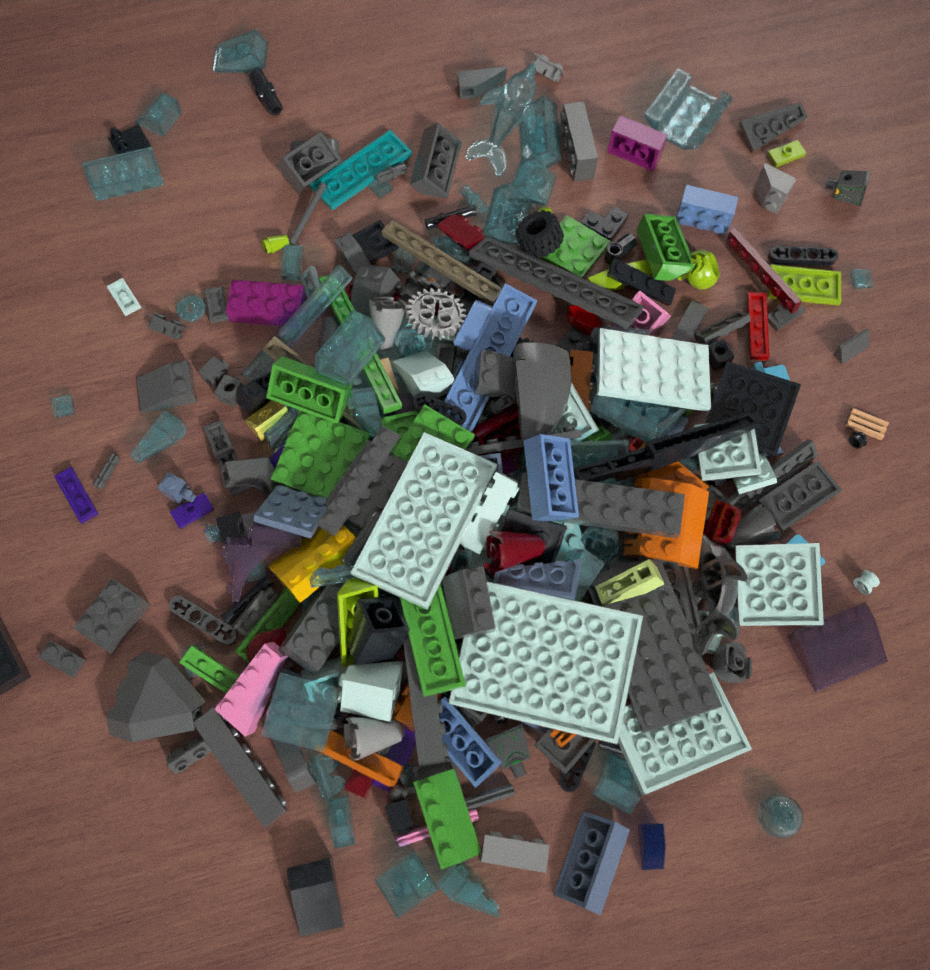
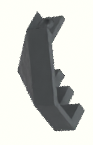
(153, 701)

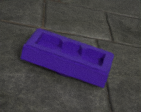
(192, 511)

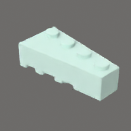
(489, 511)

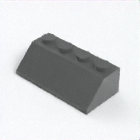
(435, 162)

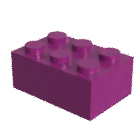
(637, 143)

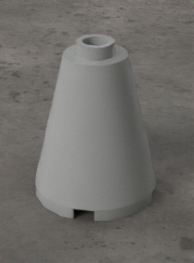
(387, 317)
(370, 735)

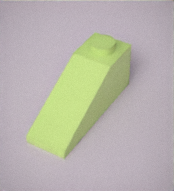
(630, 583)

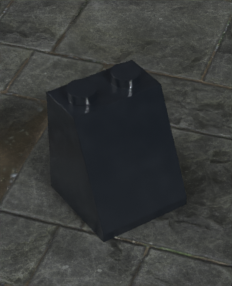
(377, 630)

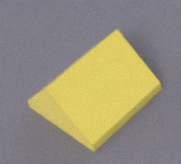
(265, 418)

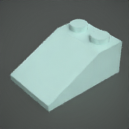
(424, 374)

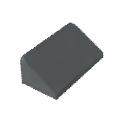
(852, 346)

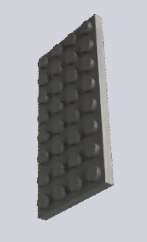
(667, 672)

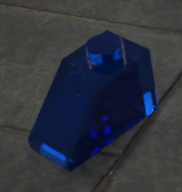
(652, 846)

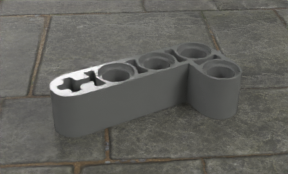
(294, 765)

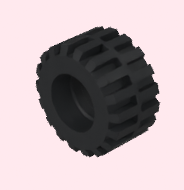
(539, 234)

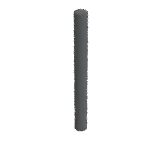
(307, 213)

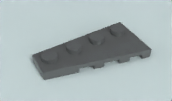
(770, 125)

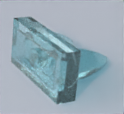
(327, 784)

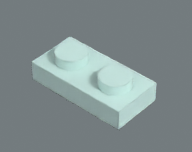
(124, 297)

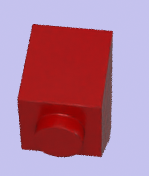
(582, 320)

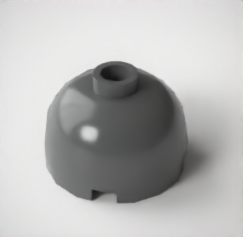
(731, 663)

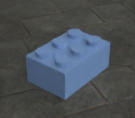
(706, 209)

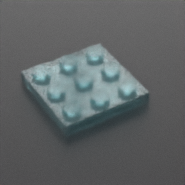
(301, 712)

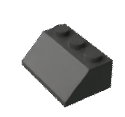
(468, 603)

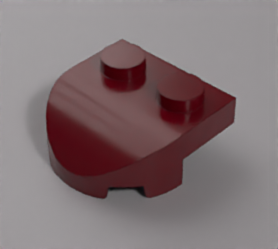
(722, 522)
(258, 640)

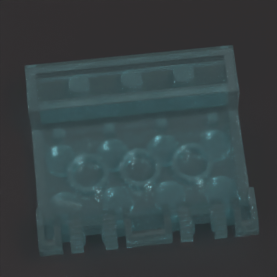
(685, 111)

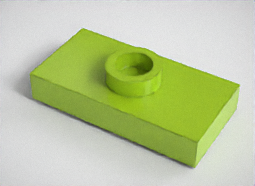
(786, 153)

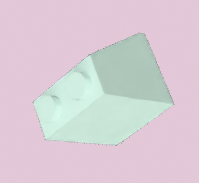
(371, 689)

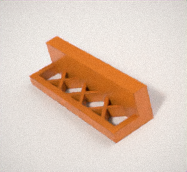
(373, 765)

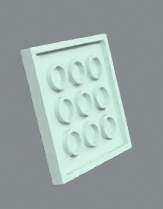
(780, 585)

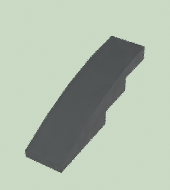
(223, 450)

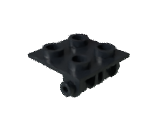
(128, 140)

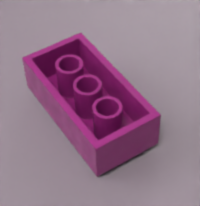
(263, 302)

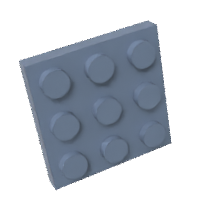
(291, 511)

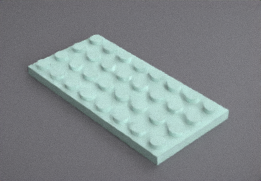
(424, 520)

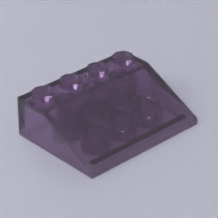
(840, 647)

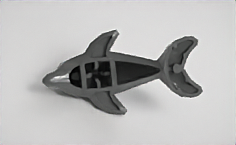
(719, 586)

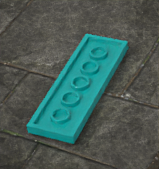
(361, 168)

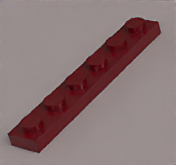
(763, 270)

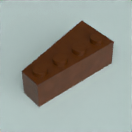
(581, 373)

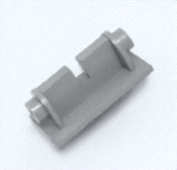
(553, 69)

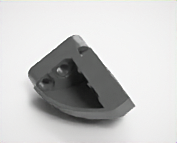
(541, 387)

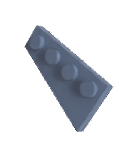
(552, 579)

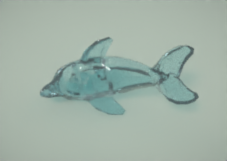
(512, 106)

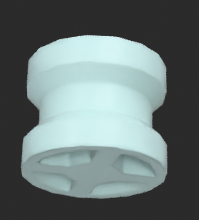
(866, 582)

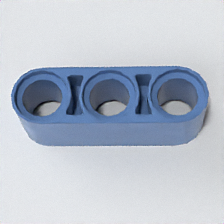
(472, 325)

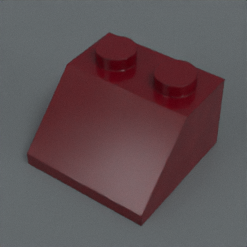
(461, 232)

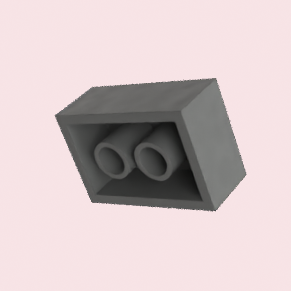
(112, 616)

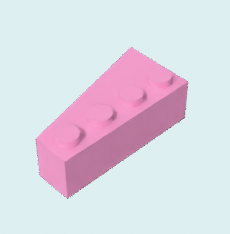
(249, 694)

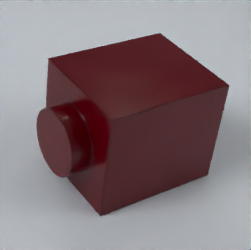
(359, 784)

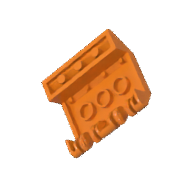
(688, 545)

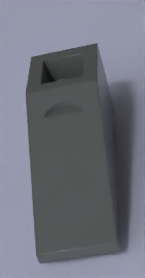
(476, 82)

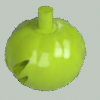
(706, 270)

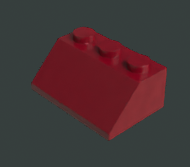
(499, 427)

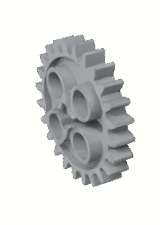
(421, 313)

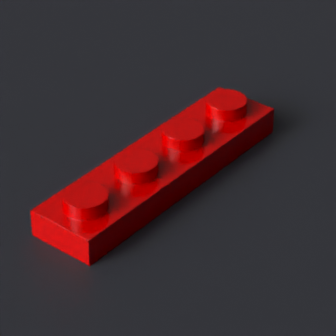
(758, 326)

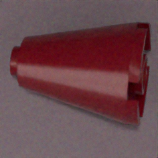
(512, 548)

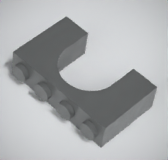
(251, 473)

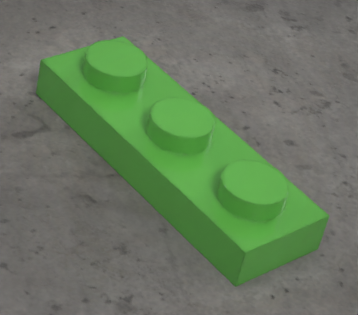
(209, 668)

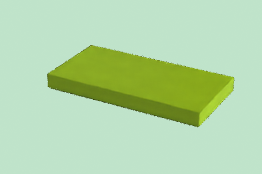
(811, 284)

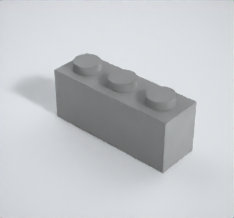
(515, 852)

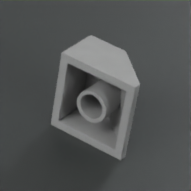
(773, 188)

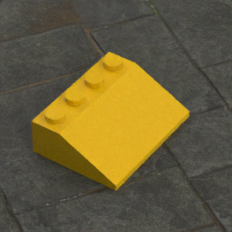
(321, 551)

